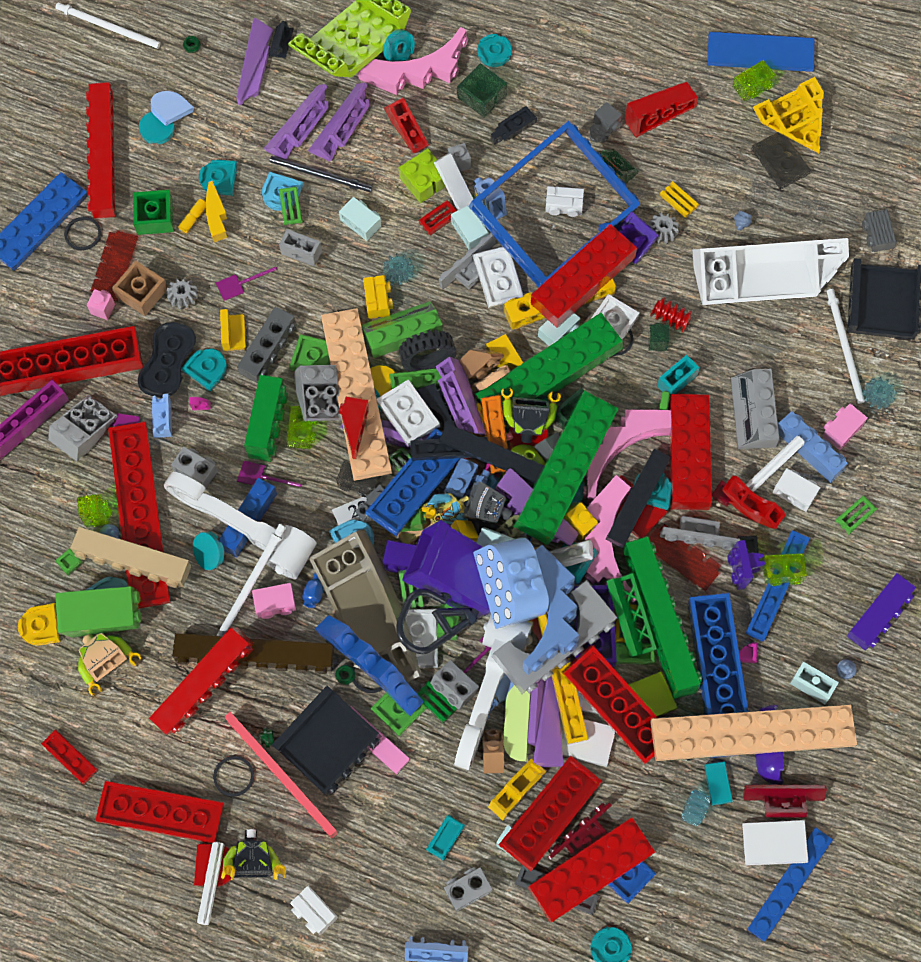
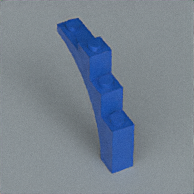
(366, 658)

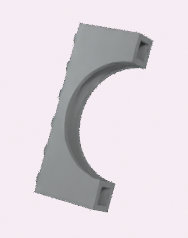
(592, 617)

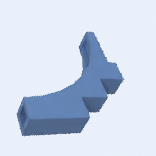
(561, 611)

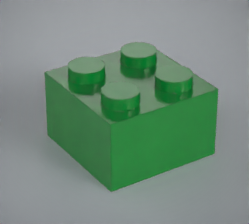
(153, 212)

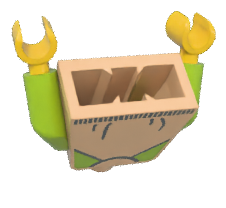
(101, 656)

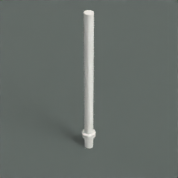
(67, 9)
(833, 302)
(275, 538)

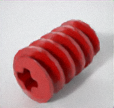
(672, 314)

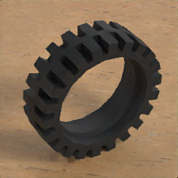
(426, 341)

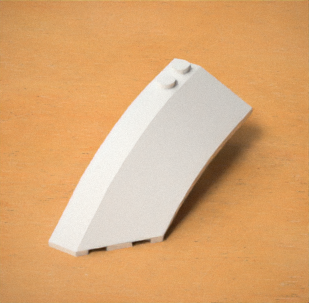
(767, 270)

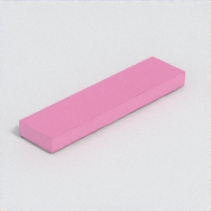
(388, 752)

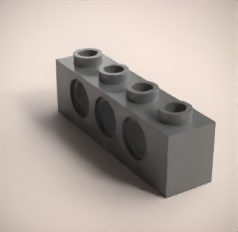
(277, 320)

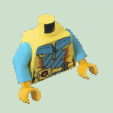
(445, 508)

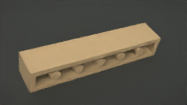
(131, 557)

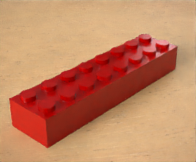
(70, 360)

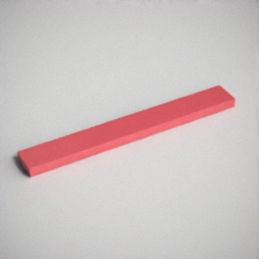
(281, 775)

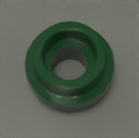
(191, 40)
(342, 669)
(267, 737)

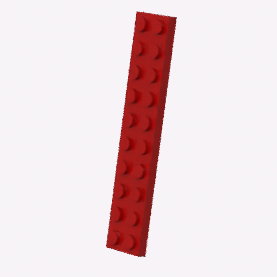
(138, 503)

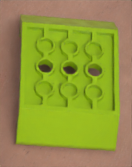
(365, 19)

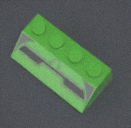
(390, 331)

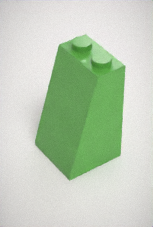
(97, 611)

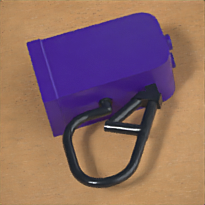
(448, 573)

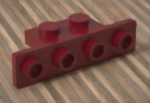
(785, 799)
(584, 836)

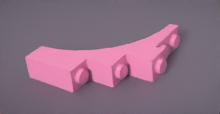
(418, 72)
(635, 426)
(604, 510)

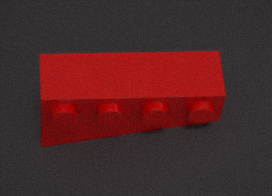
(659, 108)

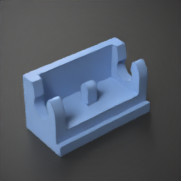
(162, 416)

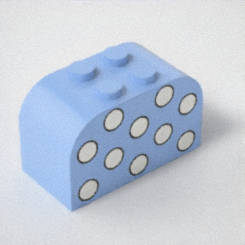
(512, 582)

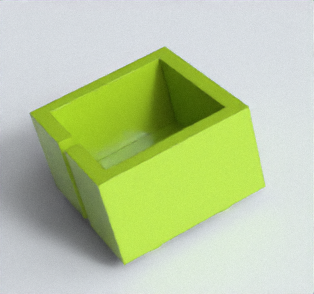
(420, 174)

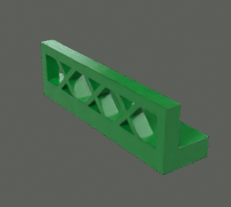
(626, 618)

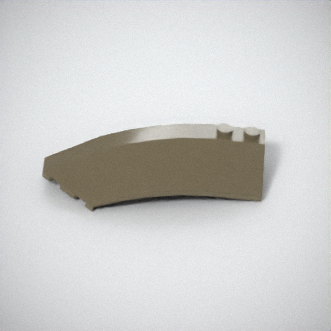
(365, 598)

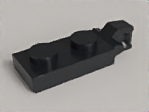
(513, 125)

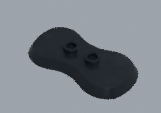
(163, 371)

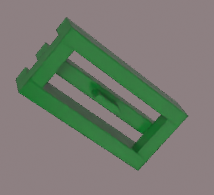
(423, 690)

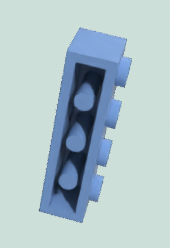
(815, 450)

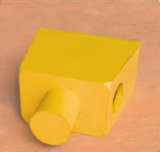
(580, 520)

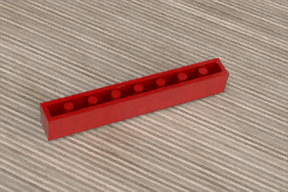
(101, 150)

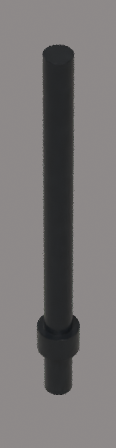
(354, 184)

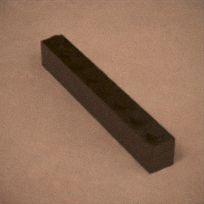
(265, 653)

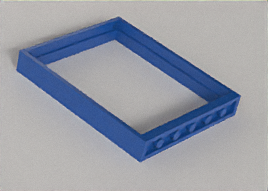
(504, 237)

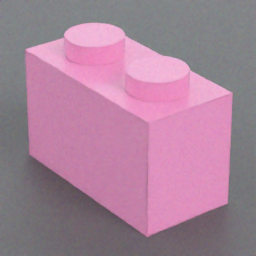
(844, 427)
(274, 601)

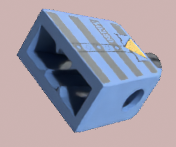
(498, 207)

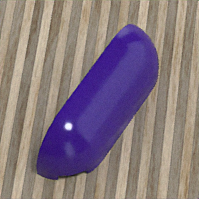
(770, 764)

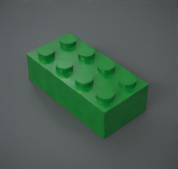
(265, 418)

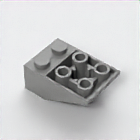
(317, 392)
(81, 427)

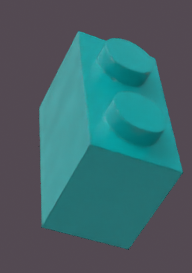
(678, 376)

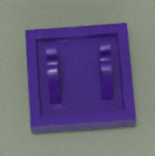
(639, 234)
(743, 564)

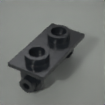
(281, 38)

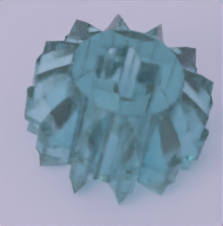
(398, 269)
(879, 392)
(695, 807)

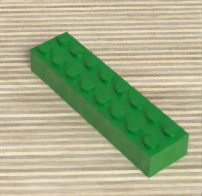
(559, 363)
(566, 468)
(672, 643)

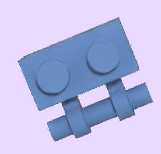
(464, 477)

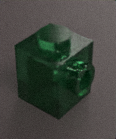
(658, 337)

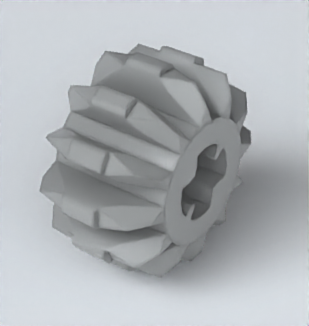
(665, 227)
(189, 293)

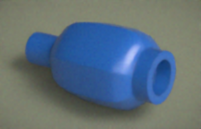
(312, 592)

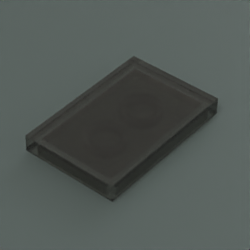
(781, 160)

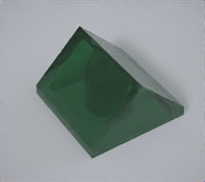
(621, 166)

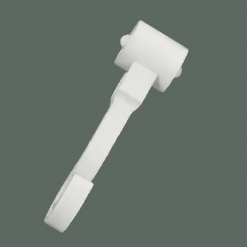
(288, 555)
(520, 637)

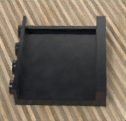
(884, 301)
(327, 741)

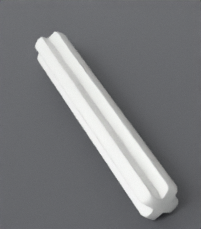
(775, 463)
(210, 883)

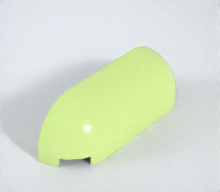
(517, 724)

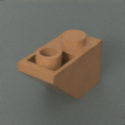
(478, 362)
(493, 751)

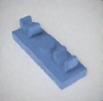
(435, 951)

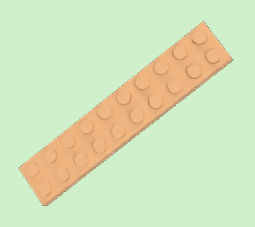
(354, 377)
(753, 732)

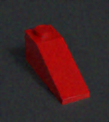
(406, 125)
(354, 417)

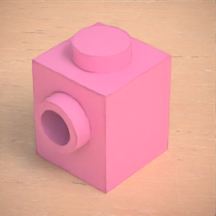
(101, 304)

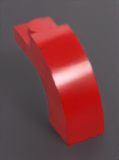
(752, 505)

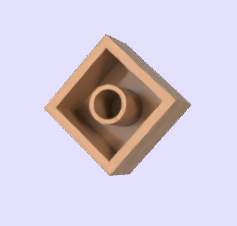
(140, 288)

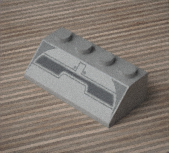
(755, 409)

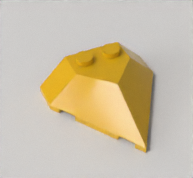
(796, 114)

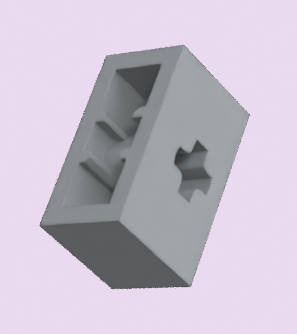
(300, 247)

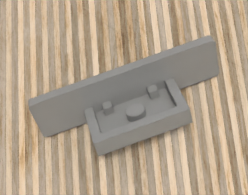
(465, 268)
(698, 531)

